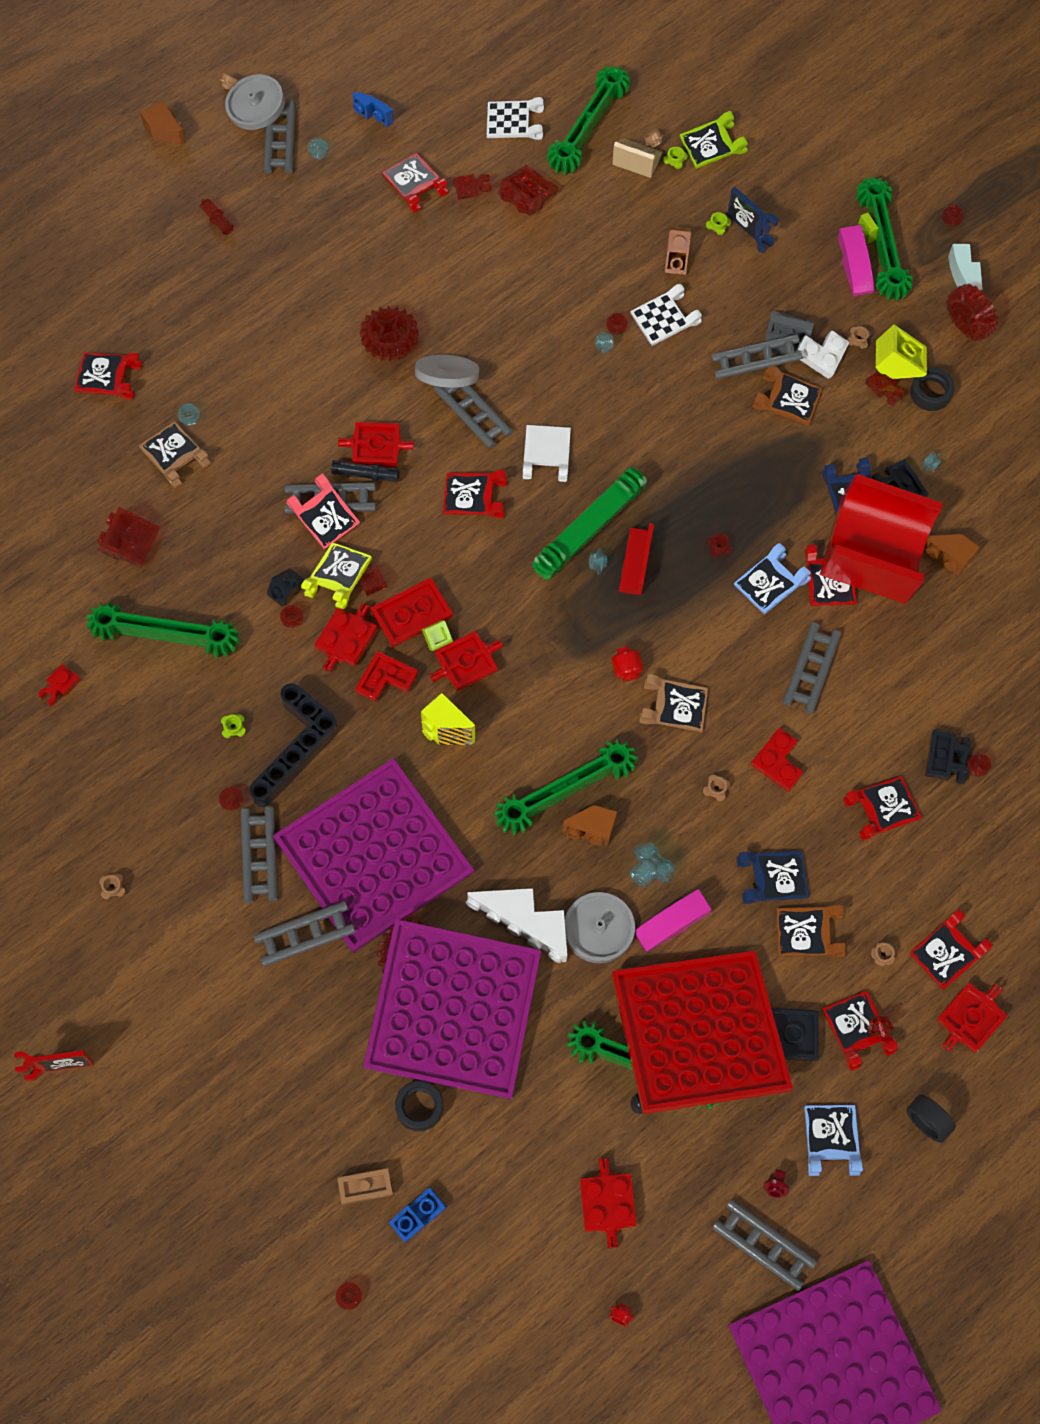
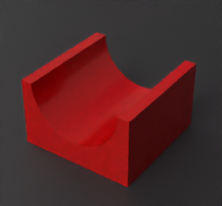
(879, 538)

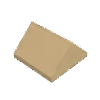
(636, 157)

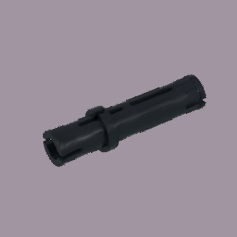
(360, 470)

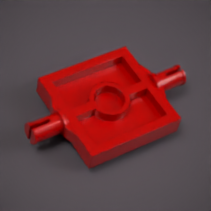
(376, 443)
(346, 637)
(466, 661)
(972, 1017)
(608, 1203)

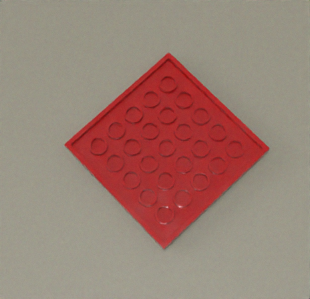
(700, 1032)

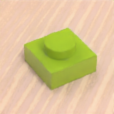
(868, 227)
(437, 635)

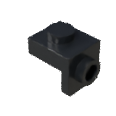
(284, 585)

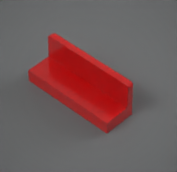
(636, 560)

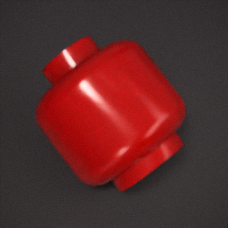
(627, 664)

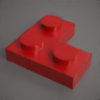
(385, 671)
(772, 760)

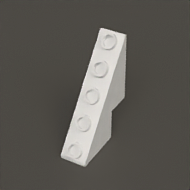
(517, 912)

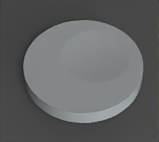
(255, 102)
(447, 371)
(599, 927)

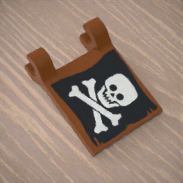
(788, 397)
(808, 931)

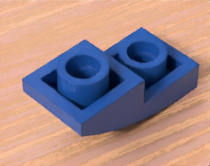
(370, 106)
(417, 1214)

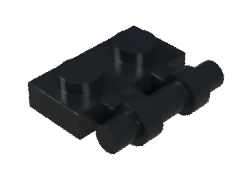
(902, 477)
(941, 753)

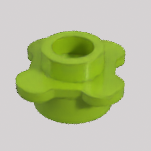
(675, 152)
(720, 218)
(230, 720)

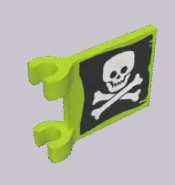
(712, 141)

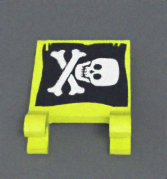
(337, 571)

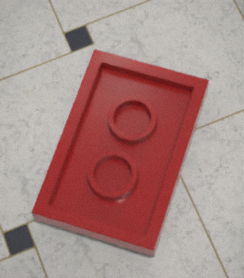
(411, 611)

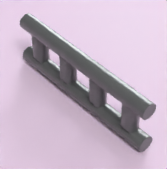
(287, 145)
(768, 361)
(472, 422)
(341, 489)
(799, 674)
(269, 865)
(291, 926)
(769, 1260)

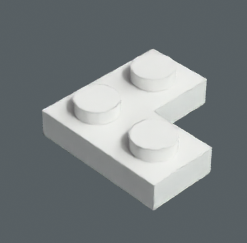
(825, 357)

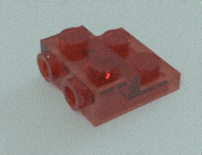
(526, 190)
(127, 537)

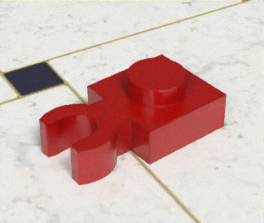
(60, 682)

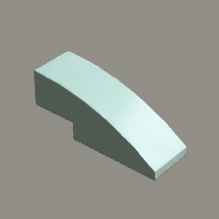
(962, 268)

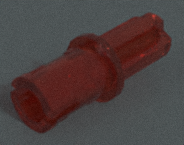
(216, 216)

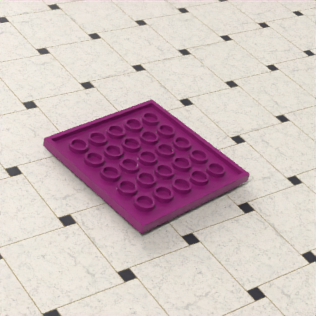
(375, 851)
(452, 1009)
(835, 1356)

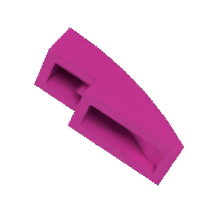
(856, 260)
(673, 921)

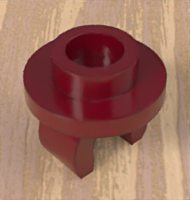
(776, 1187)

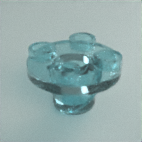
(651, 865)

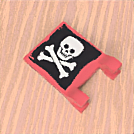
(325, 514)

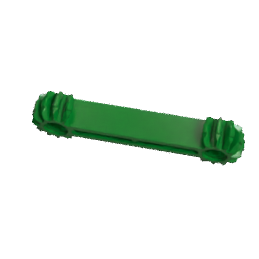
(609, 84)
(875, 196)
(589, 523)
(162, 629)
(565, 787)
(596, 1049)

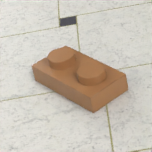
(365, 1186)

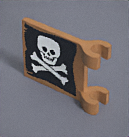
(172, 450)
(676, 704)

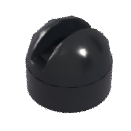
(635, 1105)

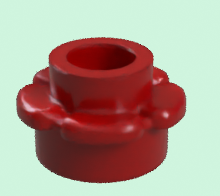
(621, 1314)

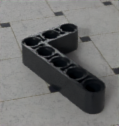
(297, 746)

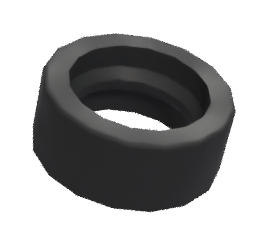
(928, 403)
(414, 1087)
(930, 1118)

